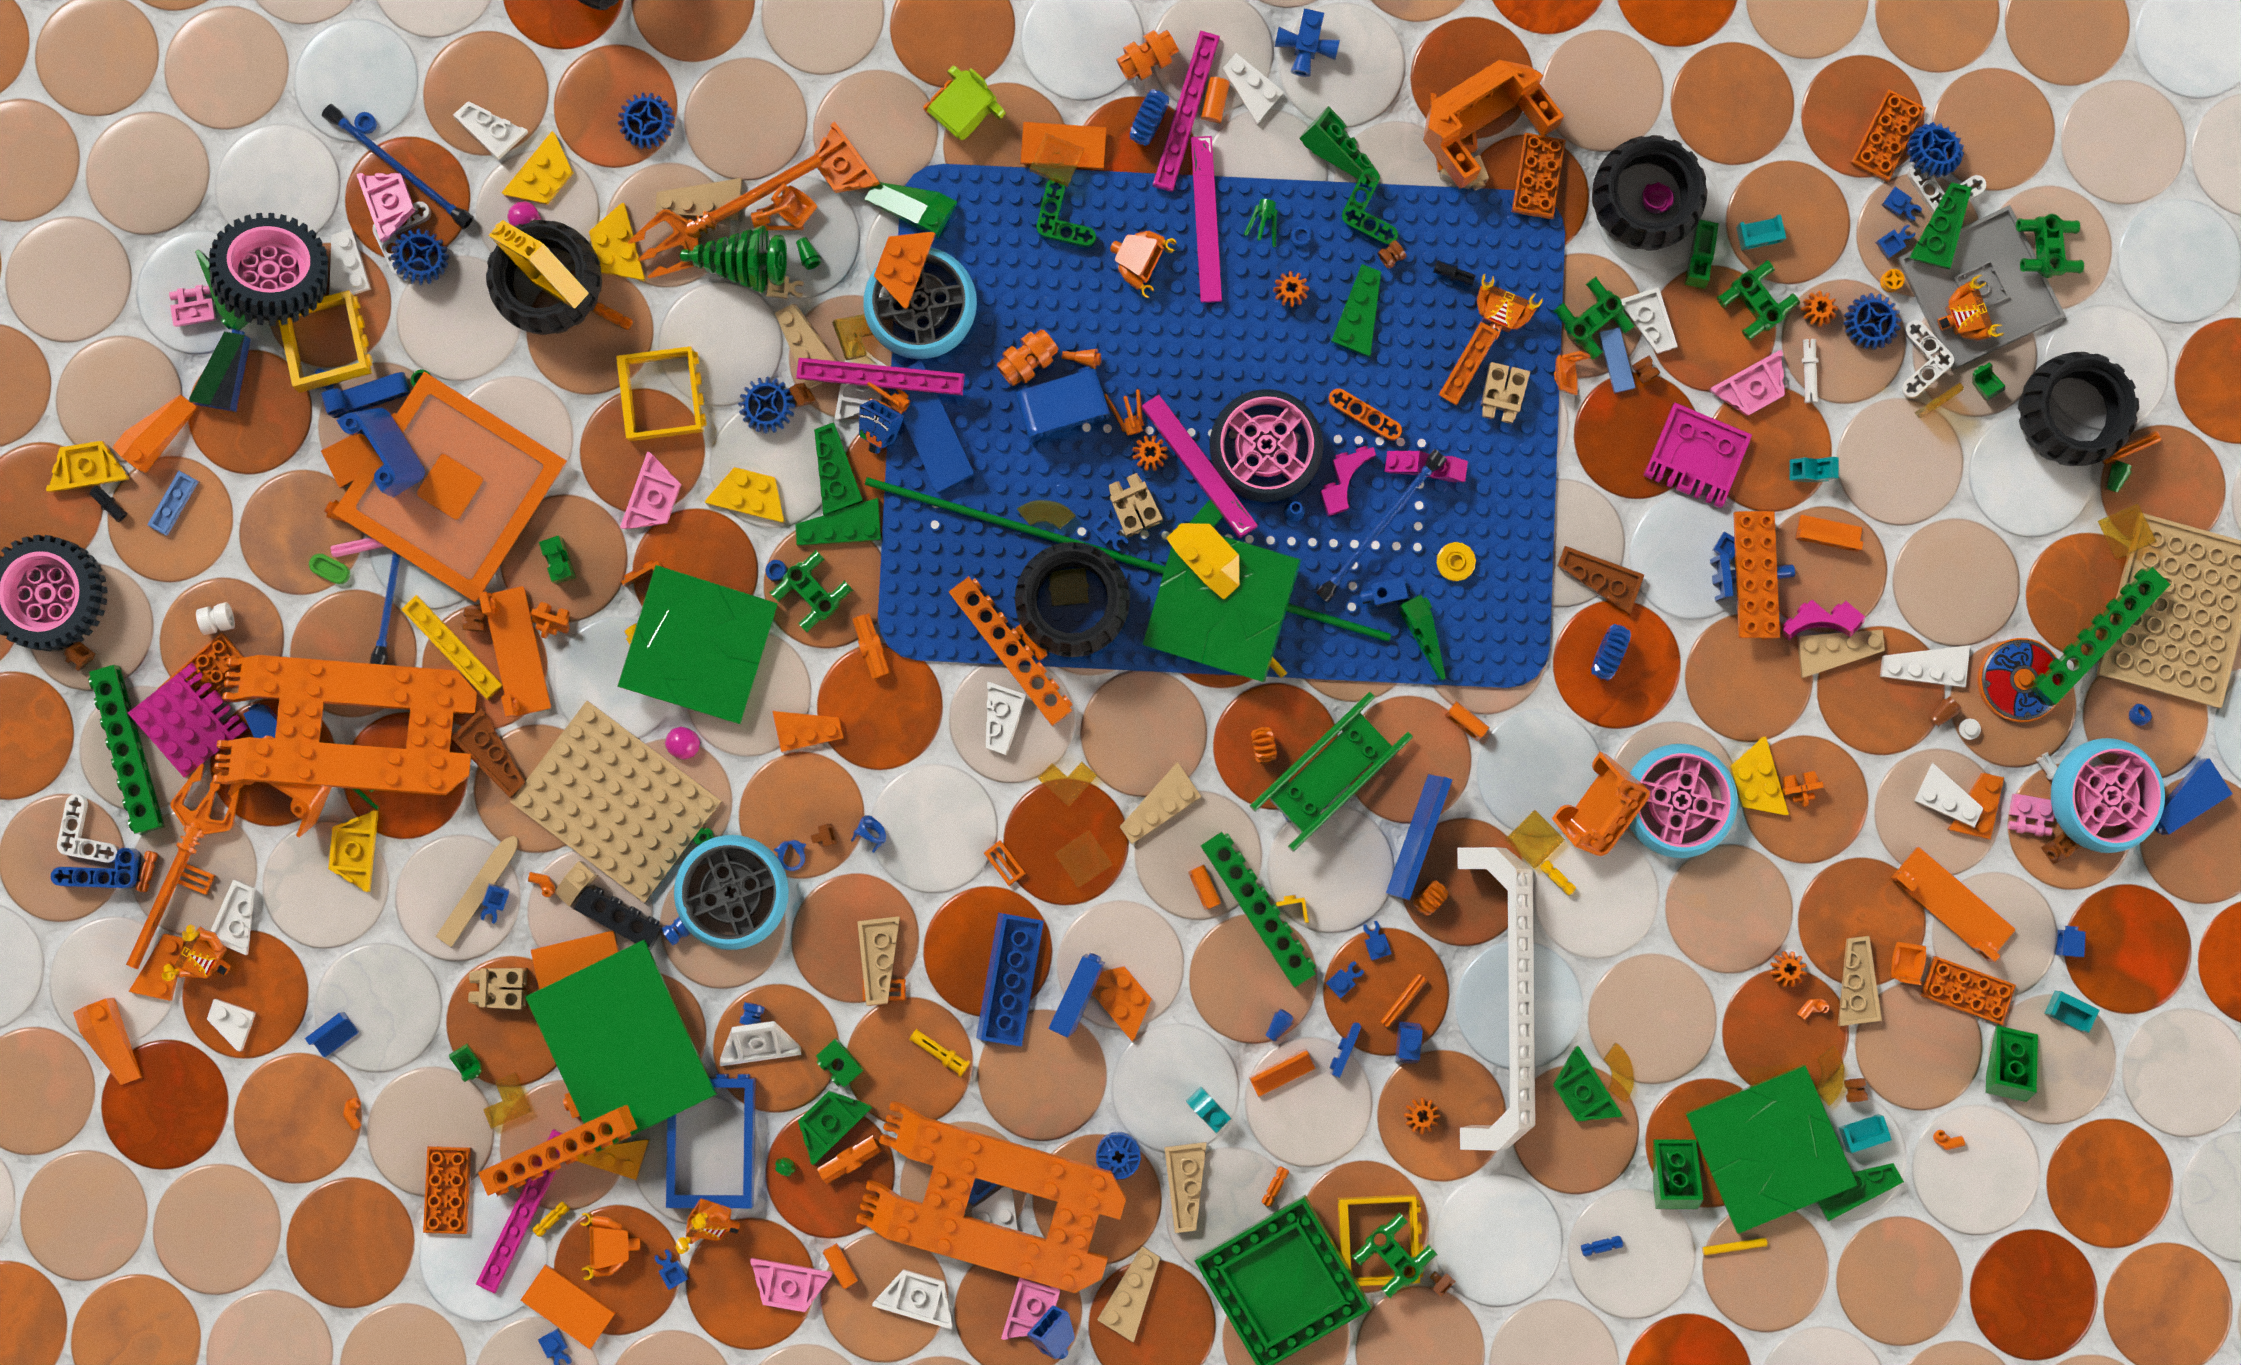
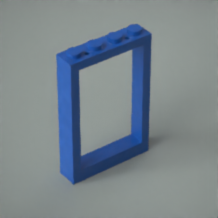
(743, 1201)

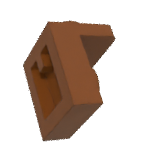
(2060, 848)

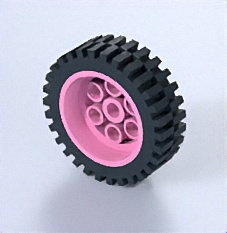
(280, 284)
(78, 612)

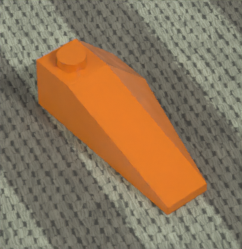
(150, 437)

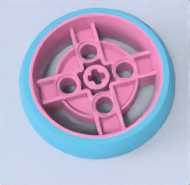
(1690, 818)
(2138, 818)

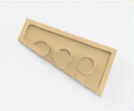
(696, 199)
(802, 338)
(1832, 650)
(1162, 803)
(877, 955)
(1859, 989)
(1185, 1175)
(1129, 1298)

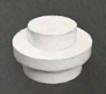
(1969, 729)

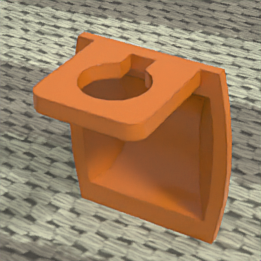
(801, 205)
(1565, 371)
(1908, 962)

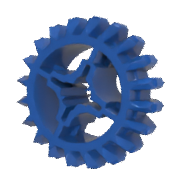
(1149, 117)
(662, 125)
(1934, 156)
(411, 243)
(1874, 329)
(761, 413)
(1611, 652)

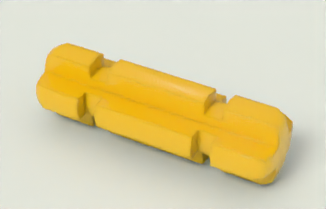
(1557, 877)
(549, 1220)

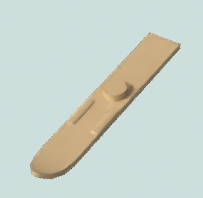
(475, 893)

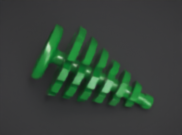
(743, 258)

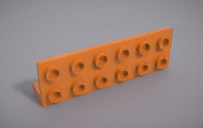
(1756, 574)
(516, 651)
(1953, 904)

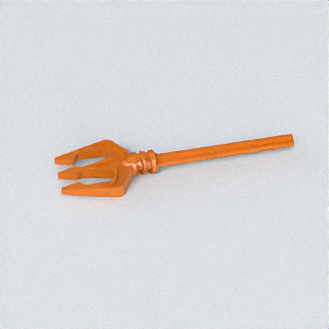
(688, 232)
(196, 824)

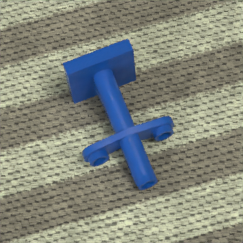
(1727, 577)

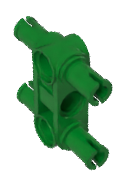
(2050, 245)
(1758, 300)
(1594, 317)
(811, 591)
(1394, 1255)

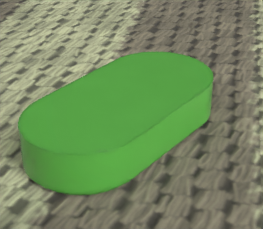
(329, 569)

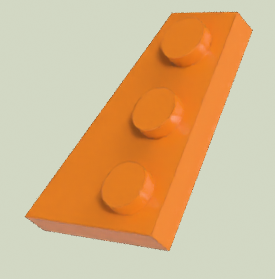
(805, 730)
(1987, 794)
(150, 978)

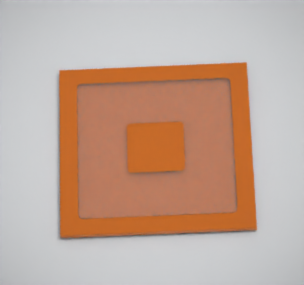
(474, 494)

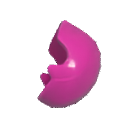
(1657, 198)
(522, 213)
(682, 743)

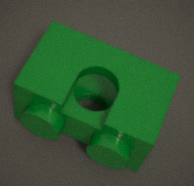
(558, 569)
(851, 1066)

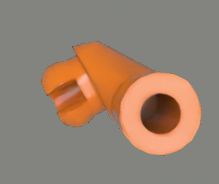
(544, 881)
(1813, 1005)
(349, 1113)
(1946, 1142)

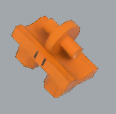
(549, 623)
(1811, 782)

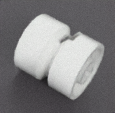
(211, 619)

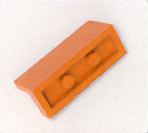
(1829, 533)
(1282, 1072)

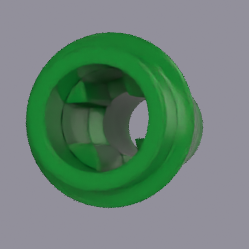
(808, 255)
(2118, 475)

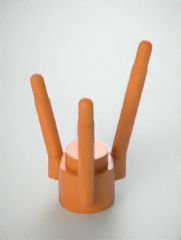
(762, 218)
(897, 401)
(1132, 424)

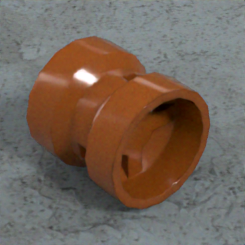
(1392, 254)
(1645, 367)
(473, 619)
(1856, 1090)

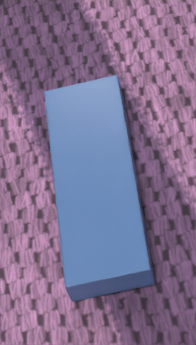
(1616, 360)
(173, 503)

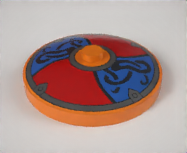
(2008, 676)

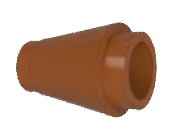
(1945, 711)

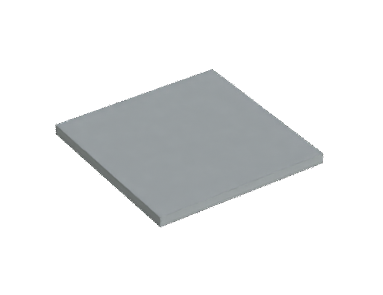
(2012, 297)

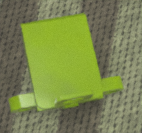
(964, 103)

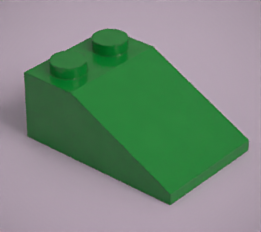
(2012, 1064)
(1676, 1174)

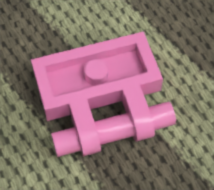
(192, 312)
(2033, 808)

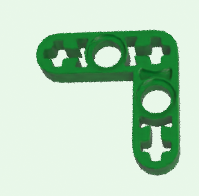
(1360, 209)
(1057, 225)

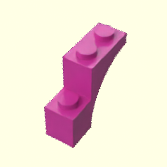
(1413, 461)
(1335, 496)
(1811, 615)

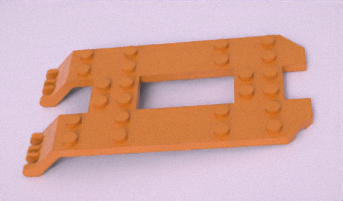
(309, 683)
(964, 1155)

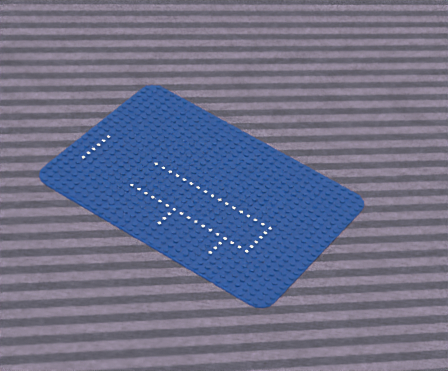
(1199, 360)

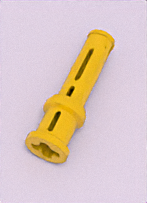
(918, 1038)

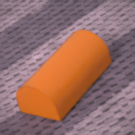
(1215, 99)
(1467, 721)
(1204, 887)
(840, 1266)

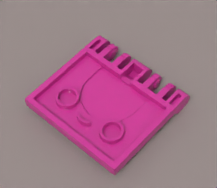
(1700, 452)
(184, 722)

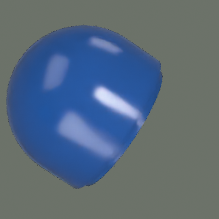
(2136, 718)

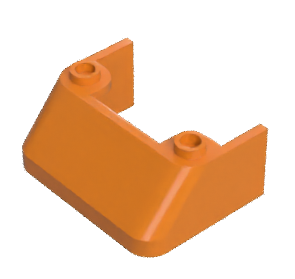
(306, 801)

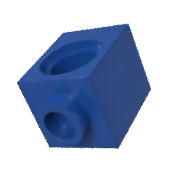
(2071, 942)

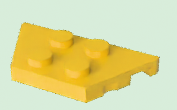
(542, 174)
(611, 245)
(85, 466)
(748, 494)
(1758, 780)
(354, 849)

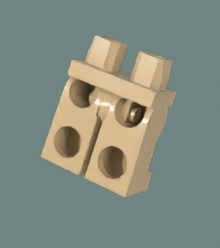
(1501, 398)
(1132, 499)
(492, 990)

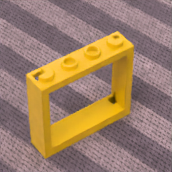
(538, 264)
(623, 363)
(337, 375)
(1414, 1226)

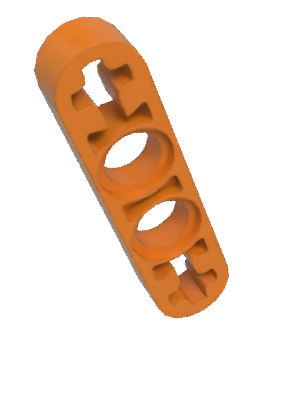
(1363, 417)

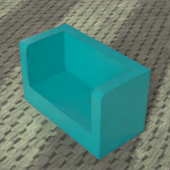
(1761, 233)
(2071, 1011)
(1865, 1133)

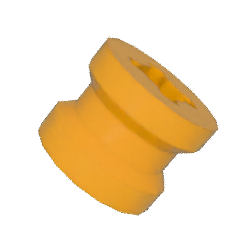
(1894, 276)

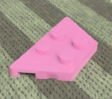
(387, 201)
(1754, 386)
(652, 496)
(788, 1284)
(1028, 1307)

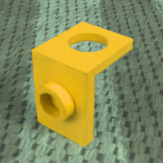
(1291, 899)

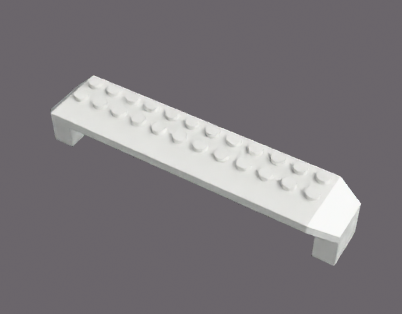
(1520, 1117)

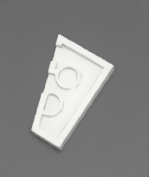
(1252, 86)
(491, 131)
(346, 265)
(1651, 318)
(1003, 715)
(1947, 798)
(235, 917)

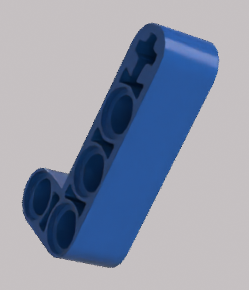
(365, 395)
(95, 875)

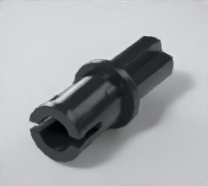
(1453, 272)
(108, 503)

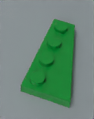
(1942, 232)
(1358, 317)
(835, 473)
(846, 525)
(1870, 1184)

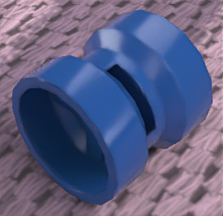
(672, 931)
(751, 1013)

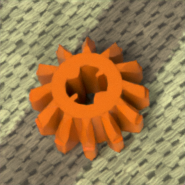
(1292, 282)
(1822, 316)
(1150, 460)
(1263, 744)
(1430, 898)
(1783, 976)
(1414, 1117)

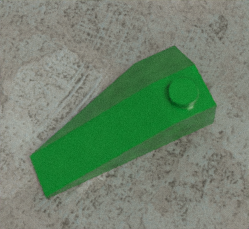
(1331, 142)
(916, 206)
(229, 319)
(1420, 622)

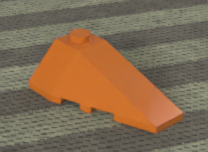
(105, 1033)

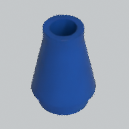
(1290, 514)
(1280, 1023)

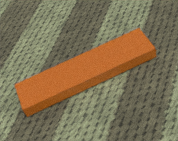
(1468, 363)

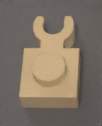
(783, 290)

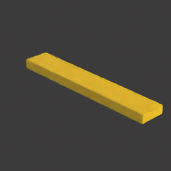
(452, 647)

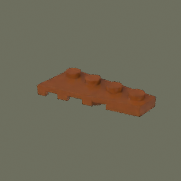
(1607, 579)
(489, 753)

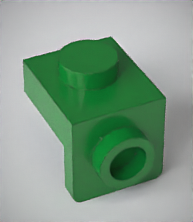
(1987, 382)
(466, 1062)

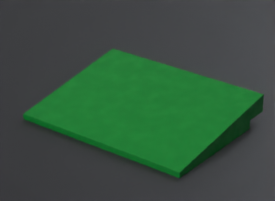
(621, 1040)

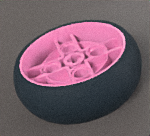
(1286, 444)

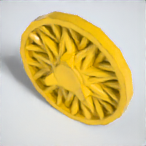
(1456, 561)

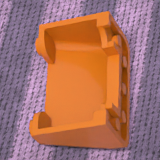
(1604, 808)

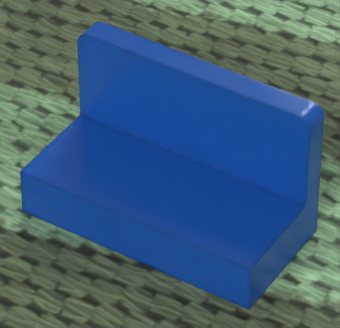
(332, 1034)

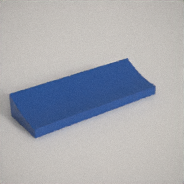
(935, 438)
(1419, 836)
(1009, 979)

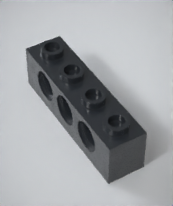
(587, 906)

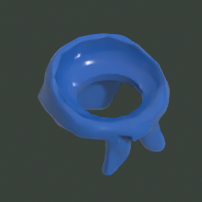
(870, 822)

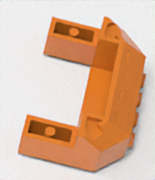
(1479, 103)

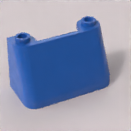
(1062, 403)
(400, 462)

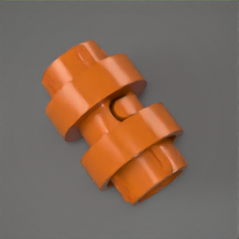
(1154, 51)
(1035, 351)

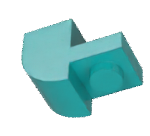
(1814, 469)
(1208, 1109)

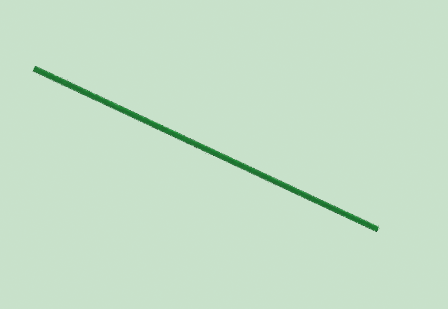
(1115, 555)

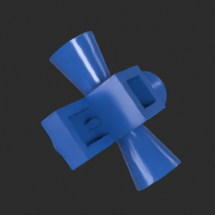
(1307, 42)

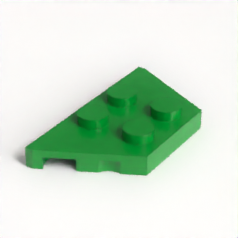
(1583, 1090)
(829, 1121)

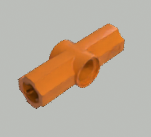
(870, 646)
(849, 1159)

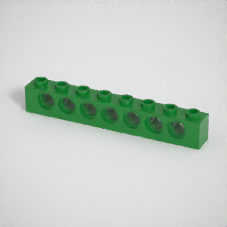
(2154, 586)
(130, 736)
(1295, 975)

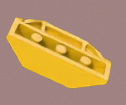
(1207, 556)

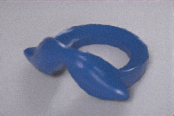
(798, 846)

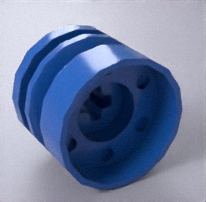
(1124, 1144)

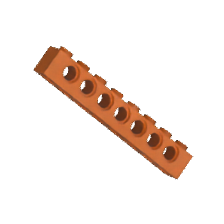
(972, 587)
(494, 1176)

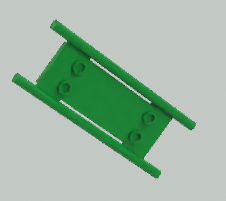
(1330, 772)

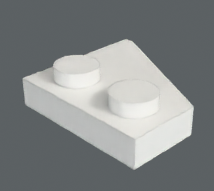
(231, 1022)

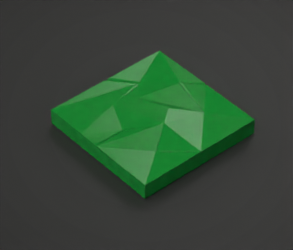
(1230, 632)
(697, 644)
(1771, 1149)
(1283, 1283)

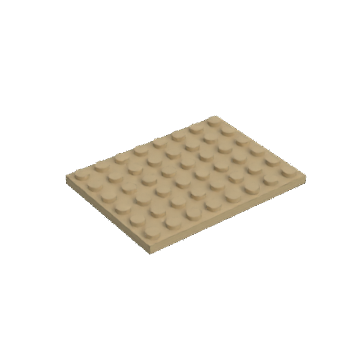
(2194, 627)
(616, 801)

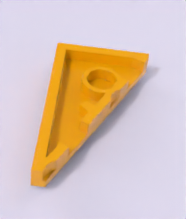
(620, 1158)

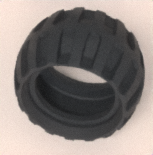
(1661, 153)
(559, 316)
(2110, 383)
(1063, 556)

